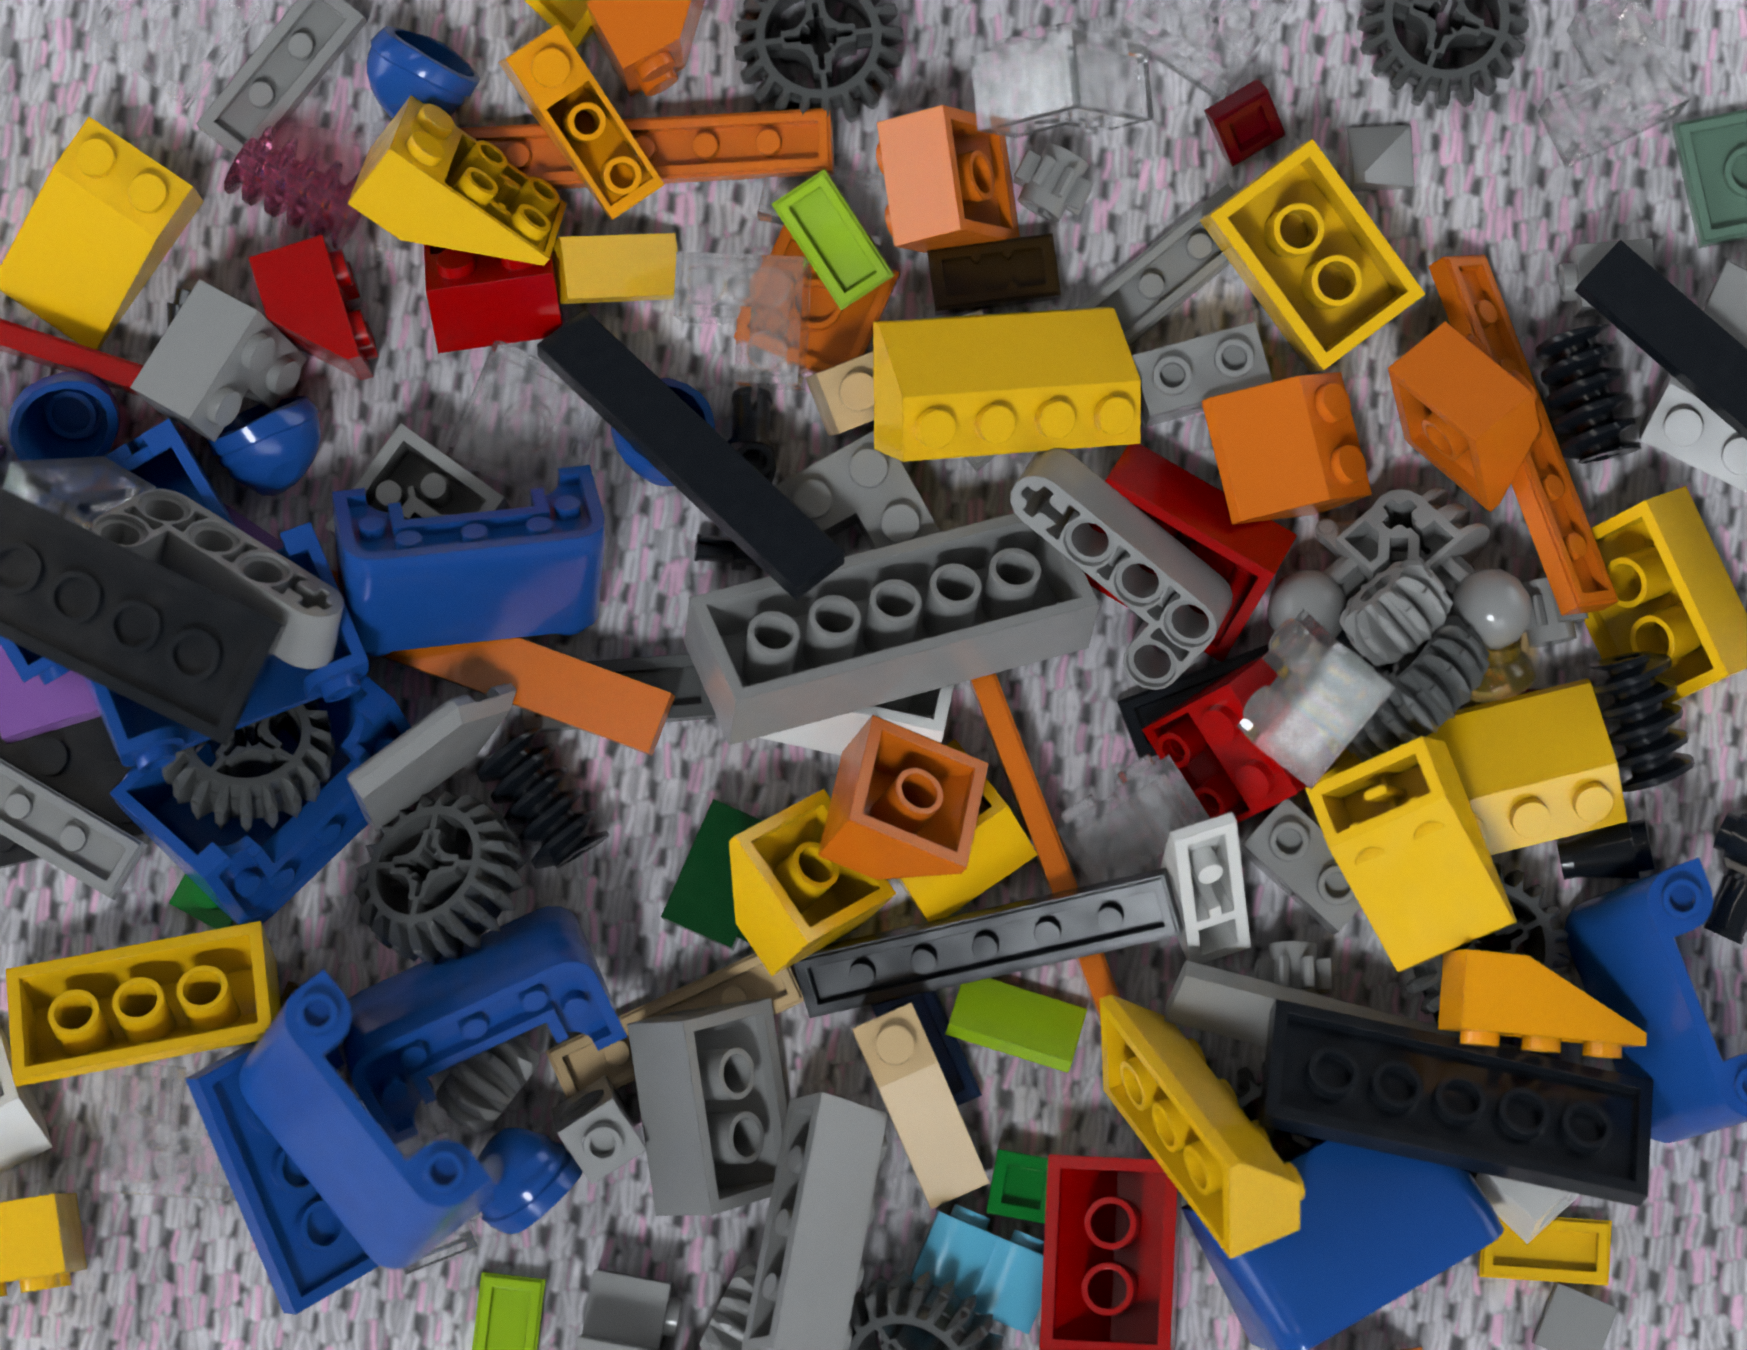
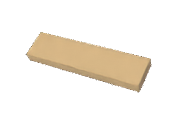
(580, 1063)

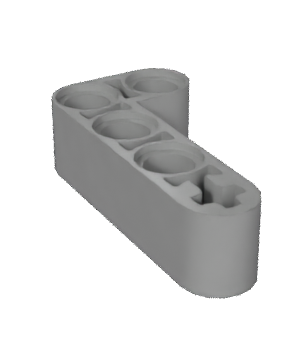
(1042, 502)
(234, 564)

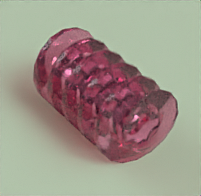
(294, 187)

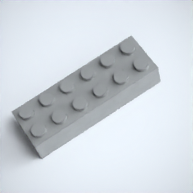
(887, 626)

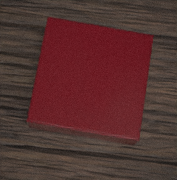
(1245, 122)

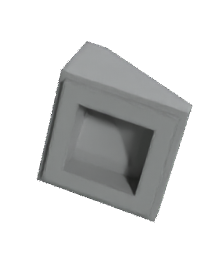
(1380, 158)

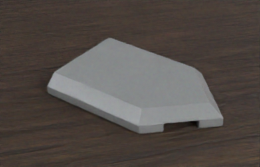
(427, 754)

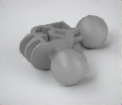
(1403, 528)

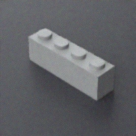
(816, 1225)

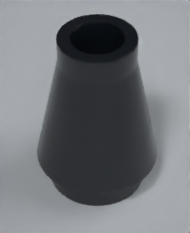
(1608, 852)

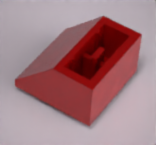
(488, 299)
(308, 300)
(1215, 754)

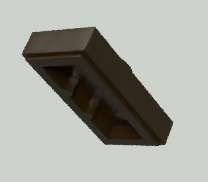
(994, 274)

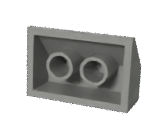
(710, 1105)

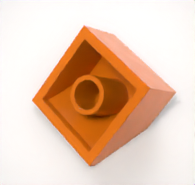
(646, 39)
(945, 180)
(1465, 412)
(1287, 448)
(902, 805)

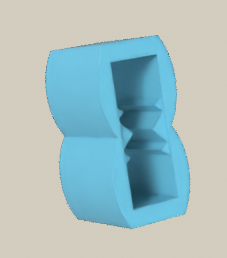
(997, 1270)

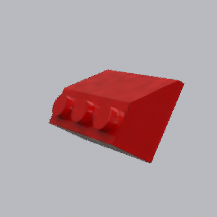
(1200, 520)
(1109, 1255)

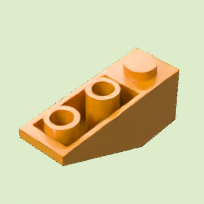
(581, 121)
(1519, 997)

